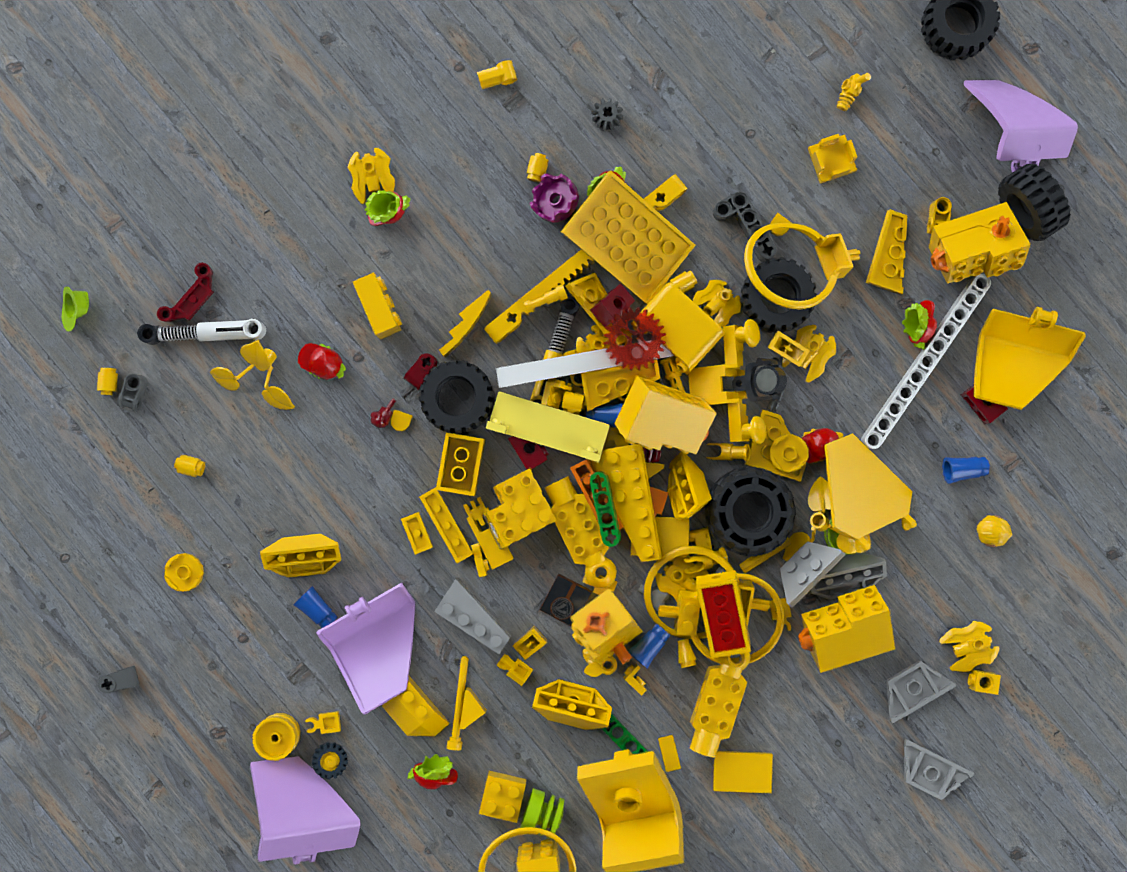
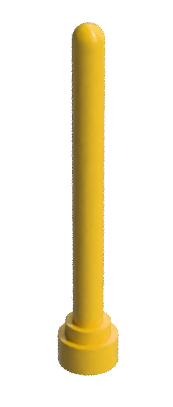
(454, 741)

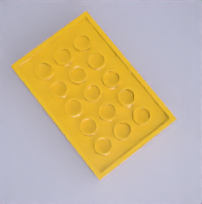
(628, 237)

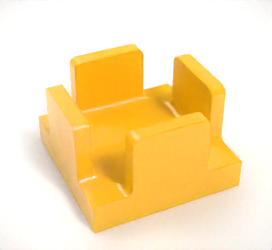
(833, 157)

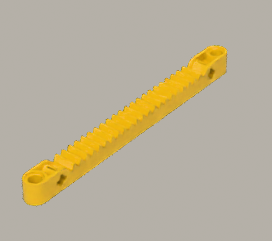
(501, 328)

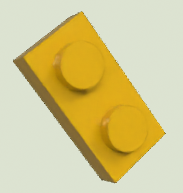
(417, 533)

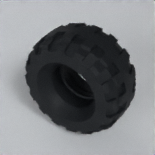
(720, 511)

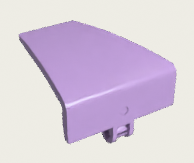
(1029, 124)
(374, 646)
(299, 812)

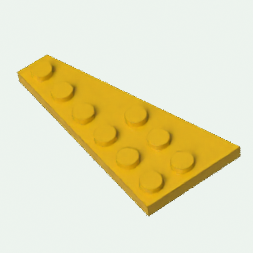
(632, 497)

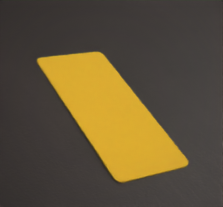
(669, 753)

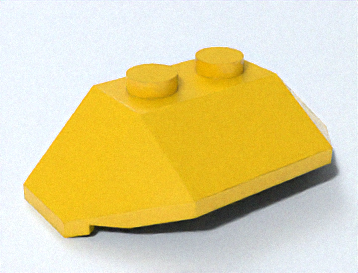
(686, 487)
(301, 555)
(572, 705)
(415, 712)

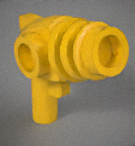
(851, 88)

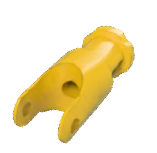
(730, 452)
(703, 561)

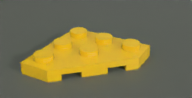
(761, 453)

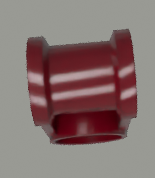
(418, 371)

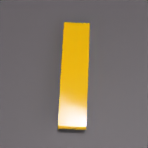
(470, 317)

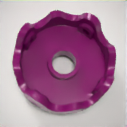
(545, 193)

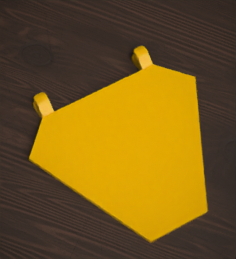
(863, 491)

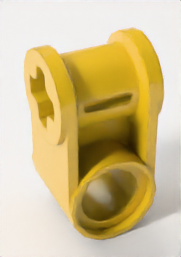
(937, 217)

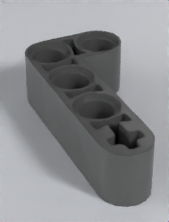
(748, 228)

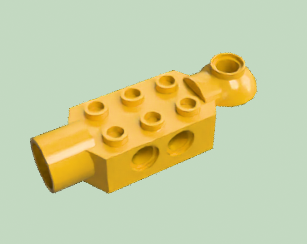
(580, 531)
(718, 704)

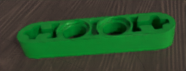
(602, 509)
(626, 736)

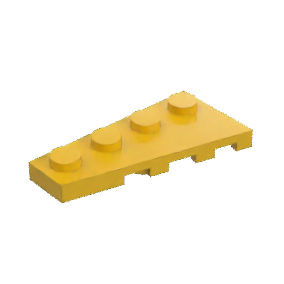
(887, 262)
(589, 292)
(610, 383)

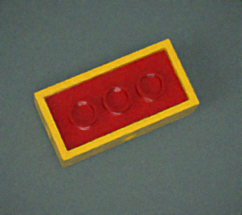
(723, 614)

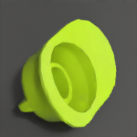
(74, 306)

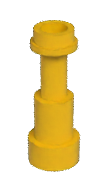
(552, 296)

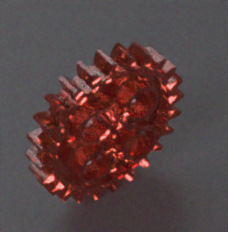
(624, 353)

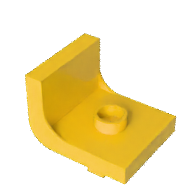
(635, 812)

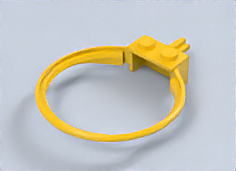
(832, 254)
(746, 587)
(687, 616)
(527, 830)

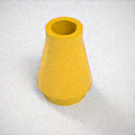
(686, 656)

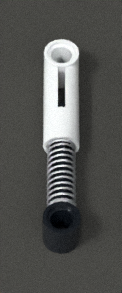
(203, 331)

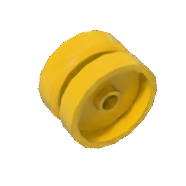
(270, 746)

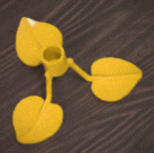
(262, 359)
(820, 501)

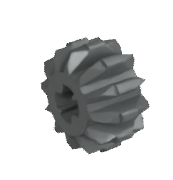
(607, 121)

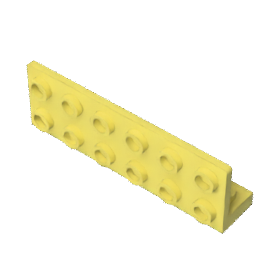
(548, 426)

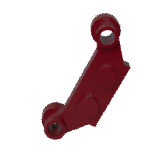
(192, 299)

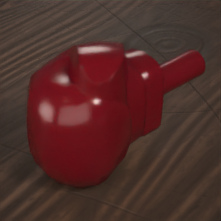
(382, 417)

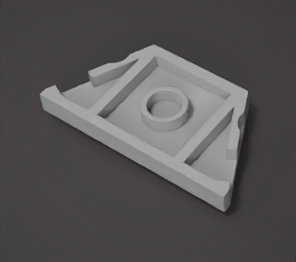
(807, 569)
(914, 689)
(931, 771)

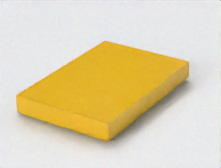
(671, 533)
(742, 772)

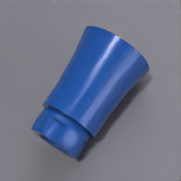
(605, 414)
(964, 468)
(315, 608)
(649, 645)

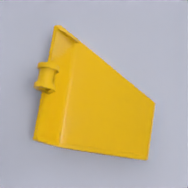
(1021, 356)

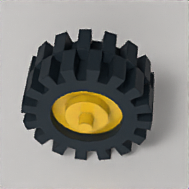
(329, 760)

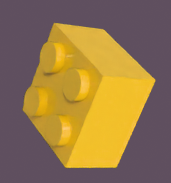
(502, 796)

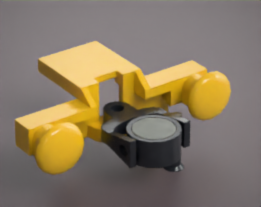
(768, 380)

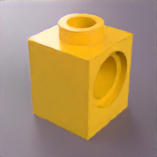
(992, 681)

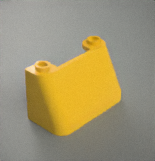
(687, 327)

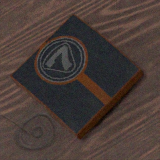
(565, 599)

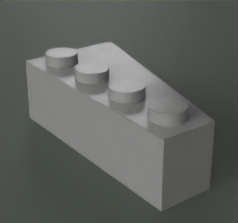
(469, 615)

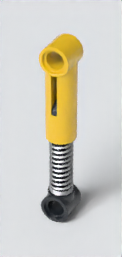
(556, 347)

